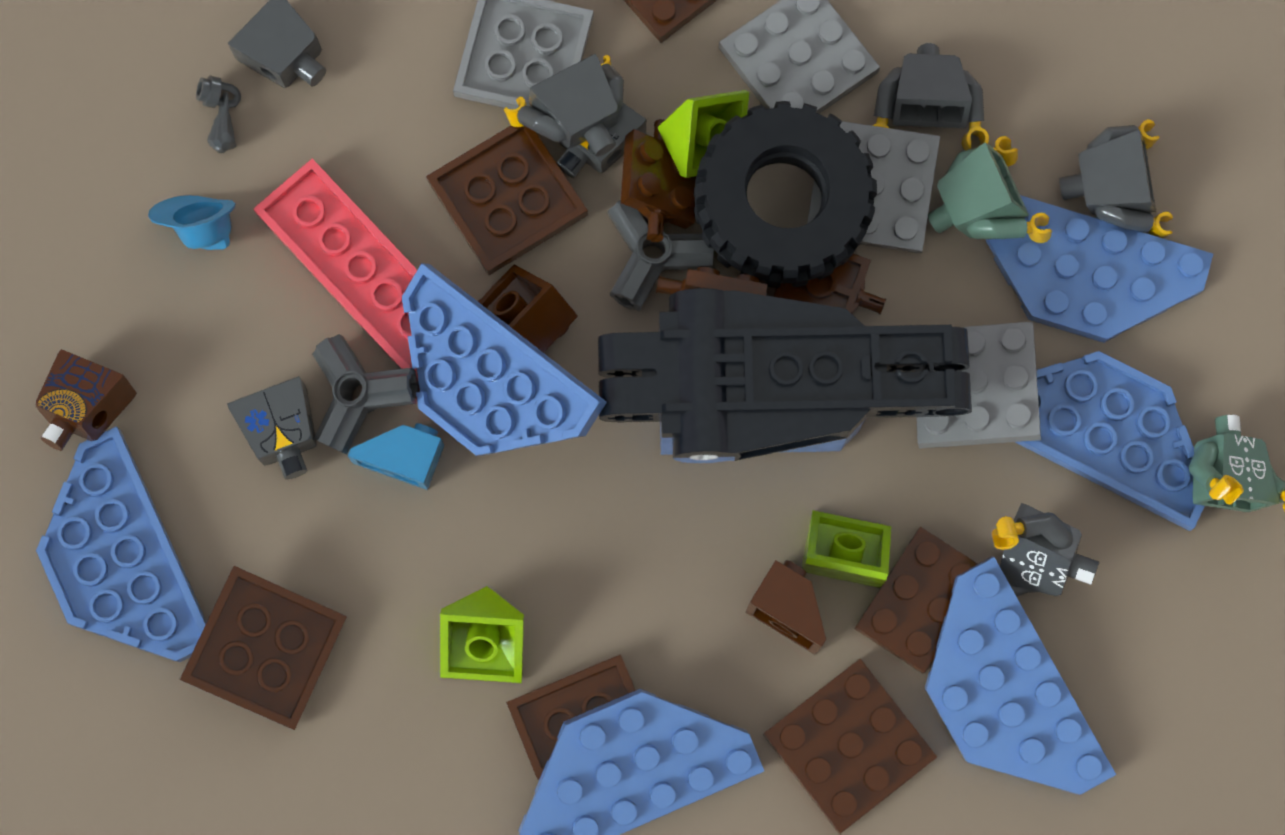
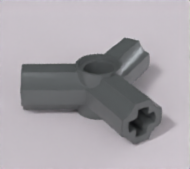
(642, 272)
(378, 391)

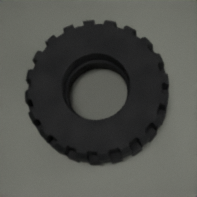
(795, 139)

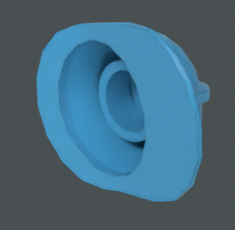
(196, 220)

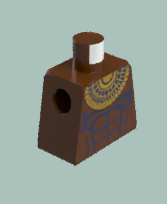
(81, 399)

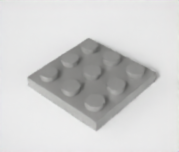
(519, 46)
(799, 55)
(904, 176)
(1001, 391)

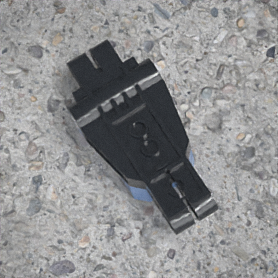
(775, 375)

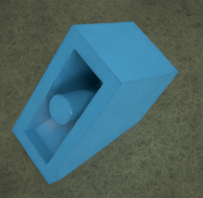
(402, 454)

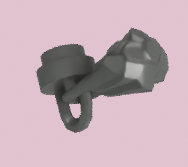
(209, 91)

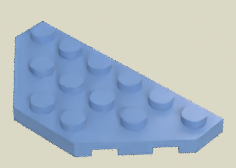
(1096, 274)
(485, 377)
(1118, 434)
(115, 558)
(1005, 691)
(635, 765)

